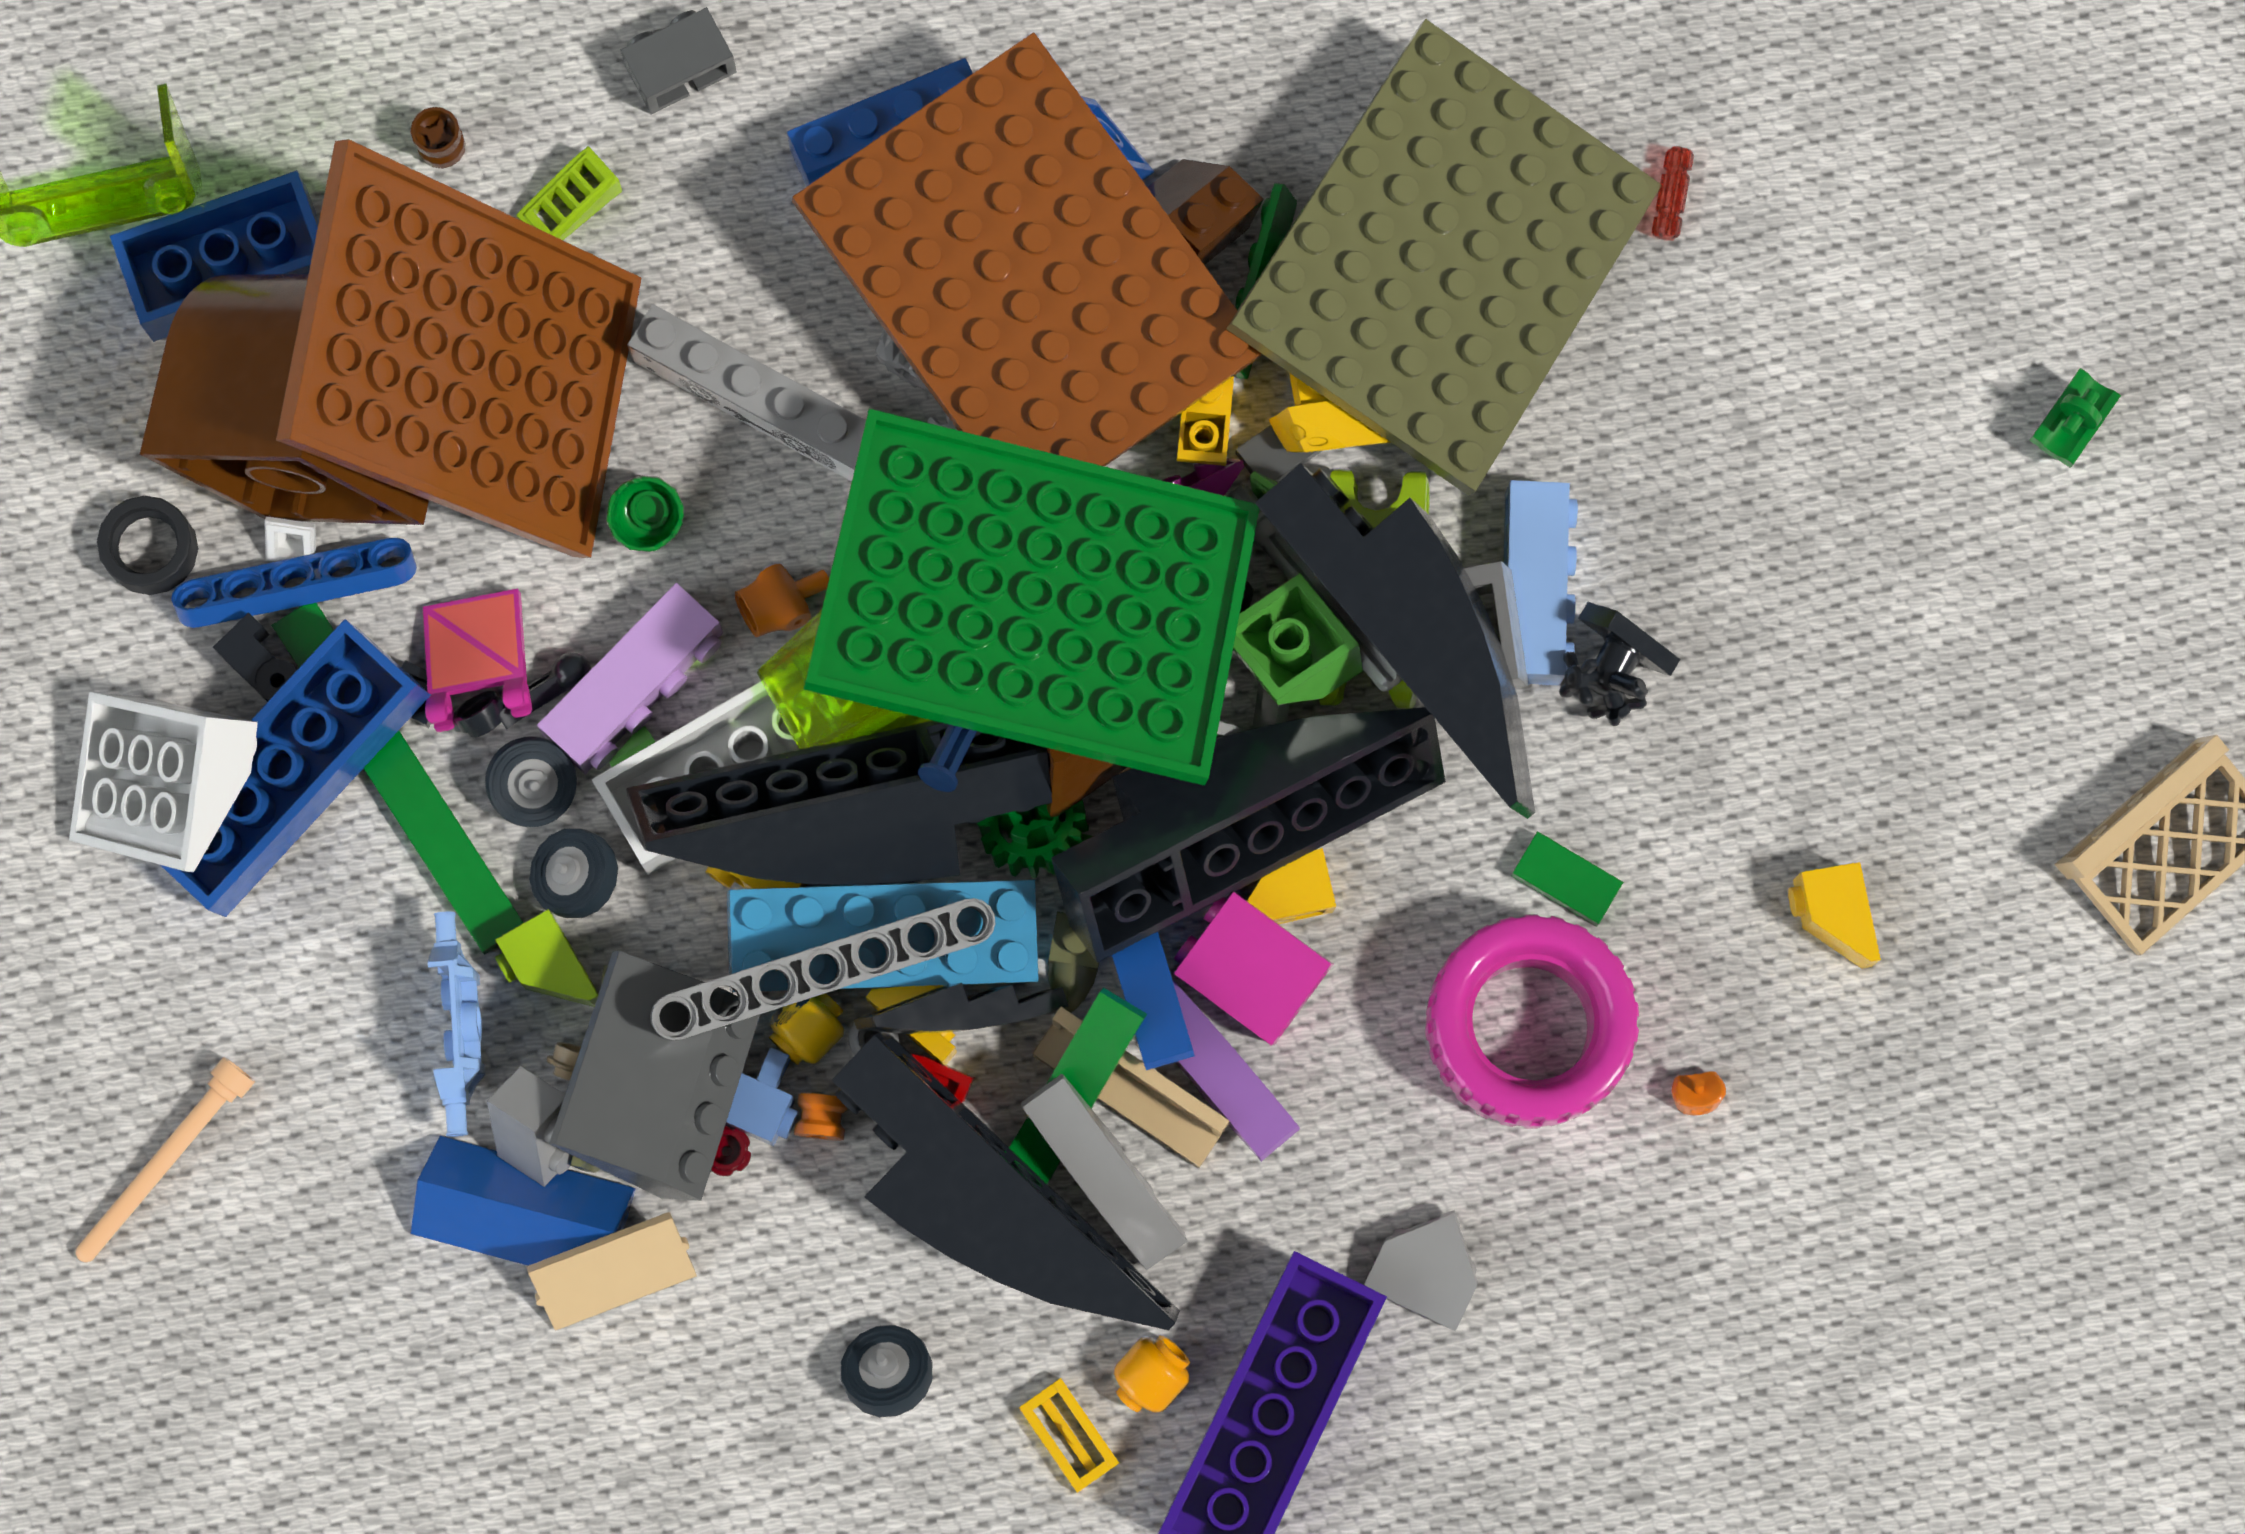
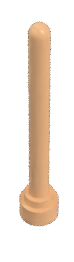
(225, 1086)

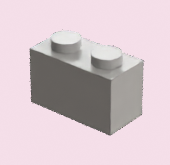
(523, 1123)

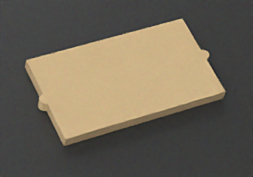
(611, 1271)

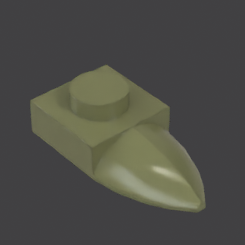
(1070, 964)

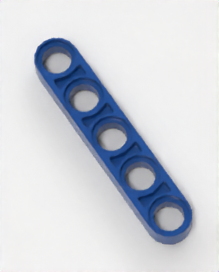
(272, 576)

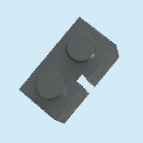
(675, 55)

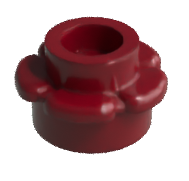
(739, 1157)

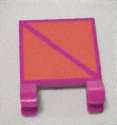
(473, 648)

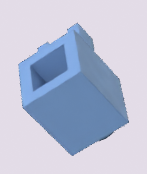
(760, 1107)

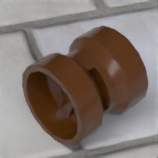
(433, 128)

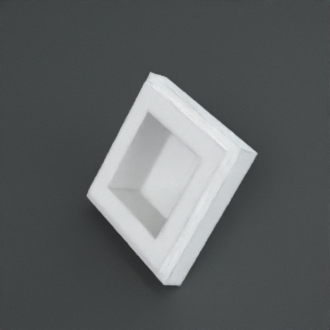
(288, 539)

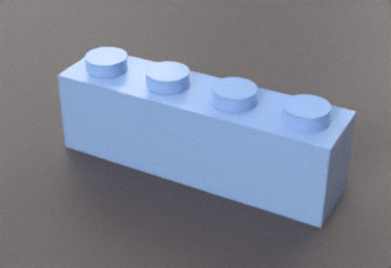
(1540, 563)

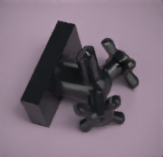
(1612, 668)

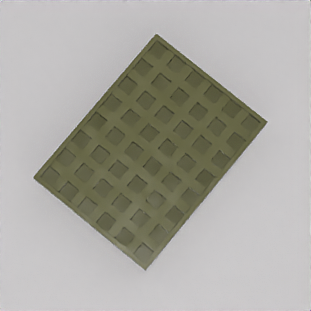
(1445, 257)

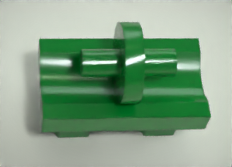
(2074, 418)

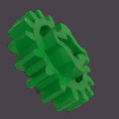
(1033, 837)

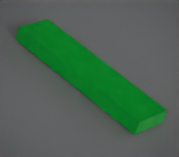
(1087, 1066)

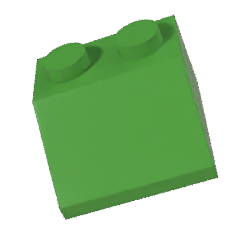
(1296, 644)

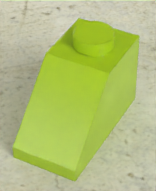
(545, 961)

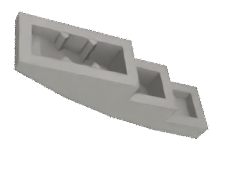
(1104, 1171)

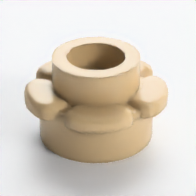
(564, 1059)

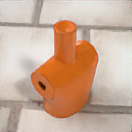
(778, 601)

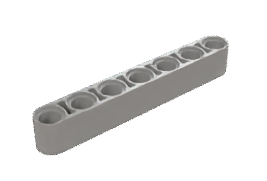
(845, 955)

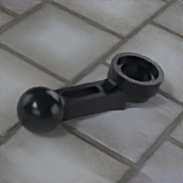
(487, 710)

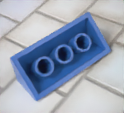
(496, 1210)

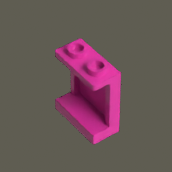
(1251, 967)

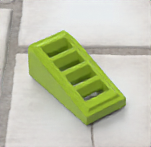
(557, 187)

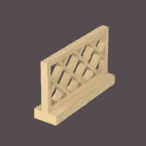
(2135, 819)

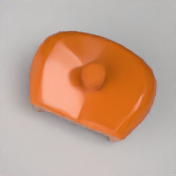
(1698, 1092)

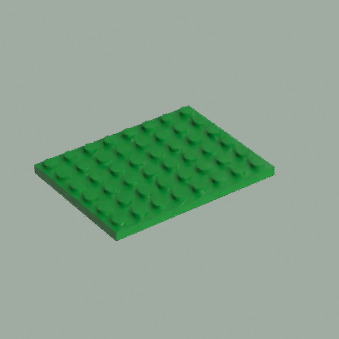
(1034, 597)

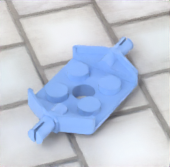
(463, 1042)

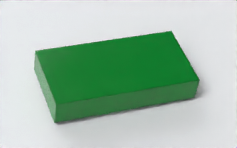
(1567, 879)

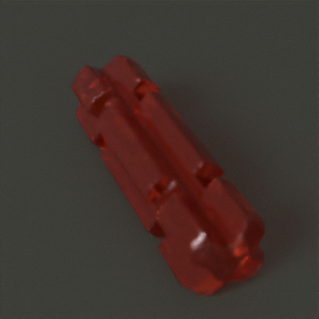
(1672, 193)

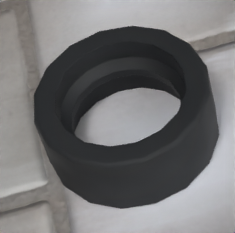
(168, 576)

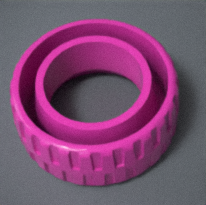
(1576, 959)

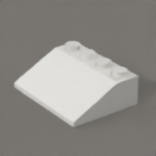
(158, 777)

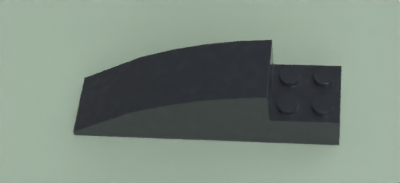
(1418, 612)
(1264, 806)
(840, 808)
(981, 1200)

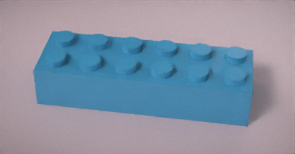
(792, 920)

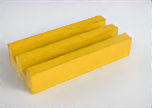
(1043, 1399)

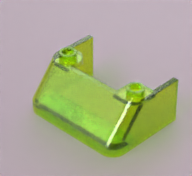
(106, 196)

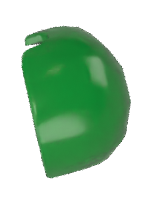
(645, 513)

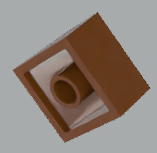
(1207, 204)

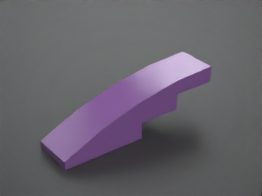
(1232, 1085)

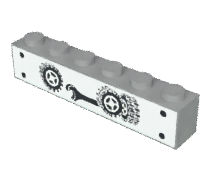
(748, 390)

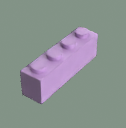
(632, 679)

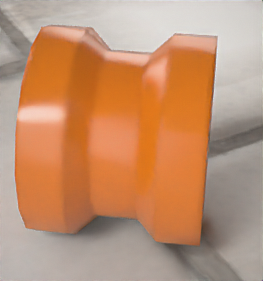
(820, 1117)

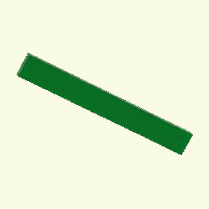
(419, 809)

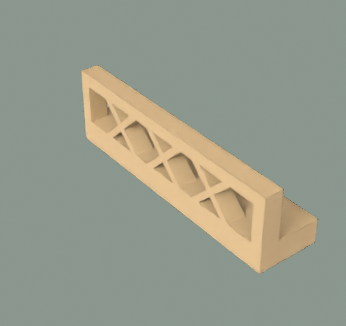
(1144, 1097)

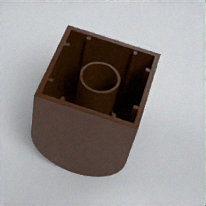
(223, 406)

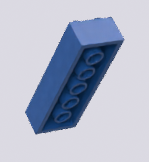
(307, 752)

